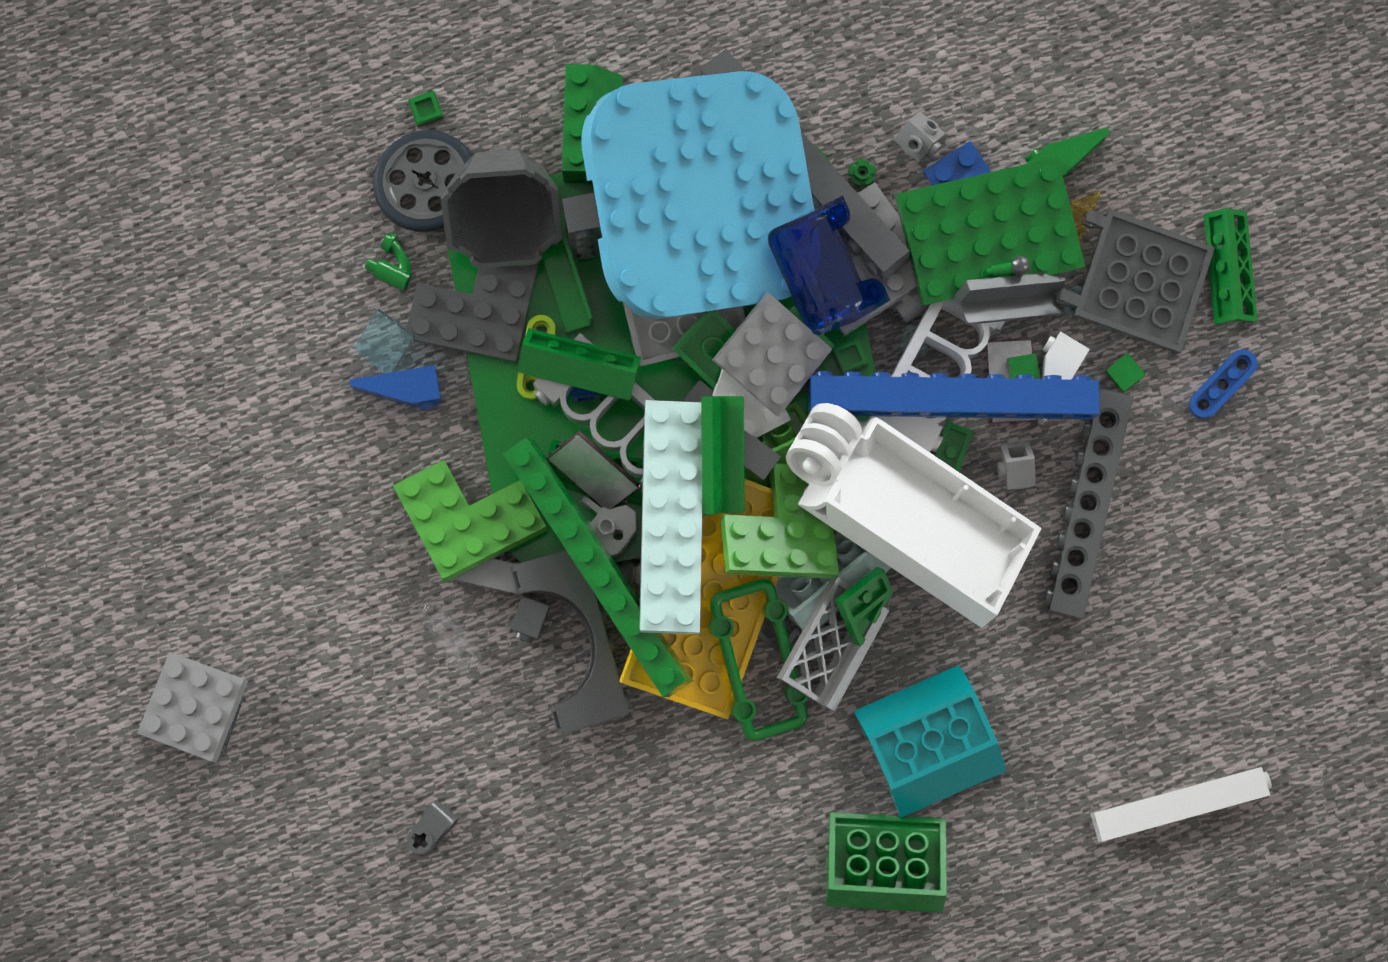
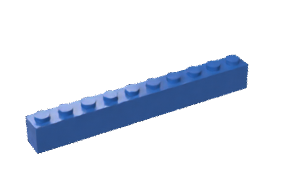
(957, 396)

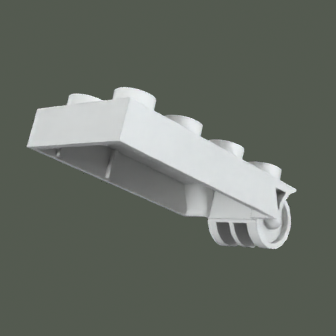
(911, 510)

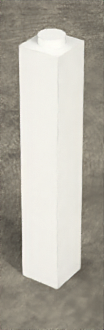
(1181, 804)

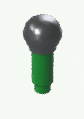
(1019, 265)

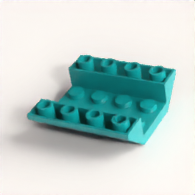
(931, 740)

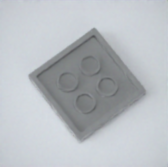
(772, 354)
(192, 707)

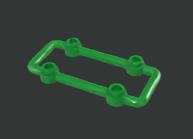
(723, 627)

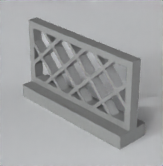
(847, 655)

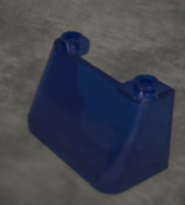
(821, 269)

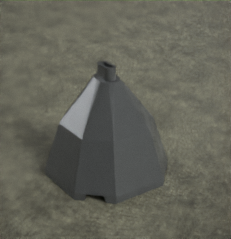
(501, 209)

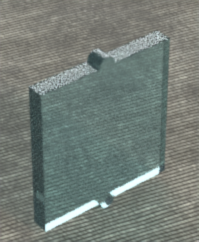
(384, 342)

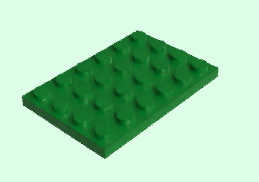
(988, 221)

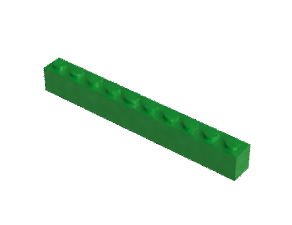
(596, 565)

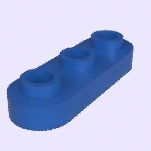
(1231, 376)

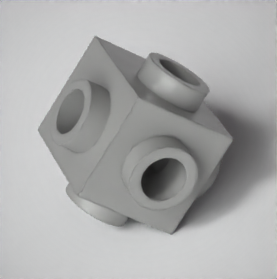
(920, 137)

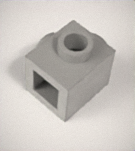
(1017, 466)

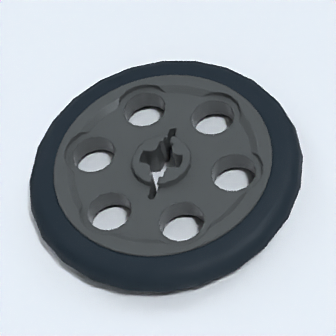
(395, 160)

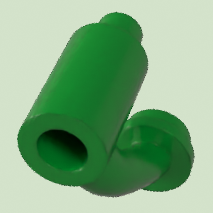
(388, 273)

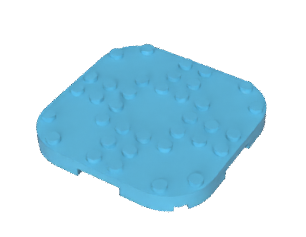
(692, 187)

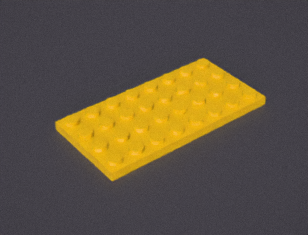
(702, 653)

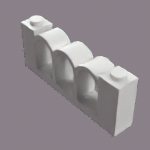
(926, 430)

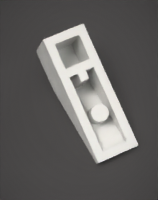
(1062, 358)

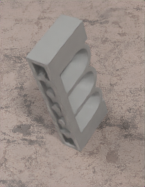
(555, 392)

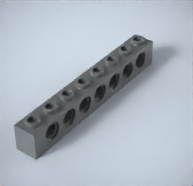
(1073, 606)

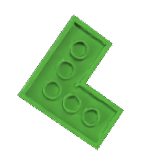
(461, 534)
(781, 545)

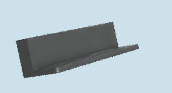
(1009, 298)

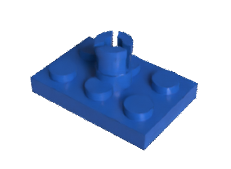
(957, 165)

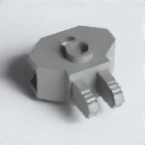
(611, 522)

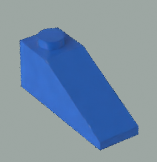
(408, 387)

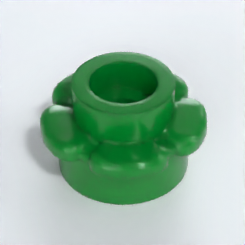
(862, 180)

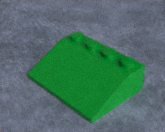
(886, 862)

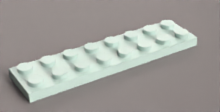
(671, 518)

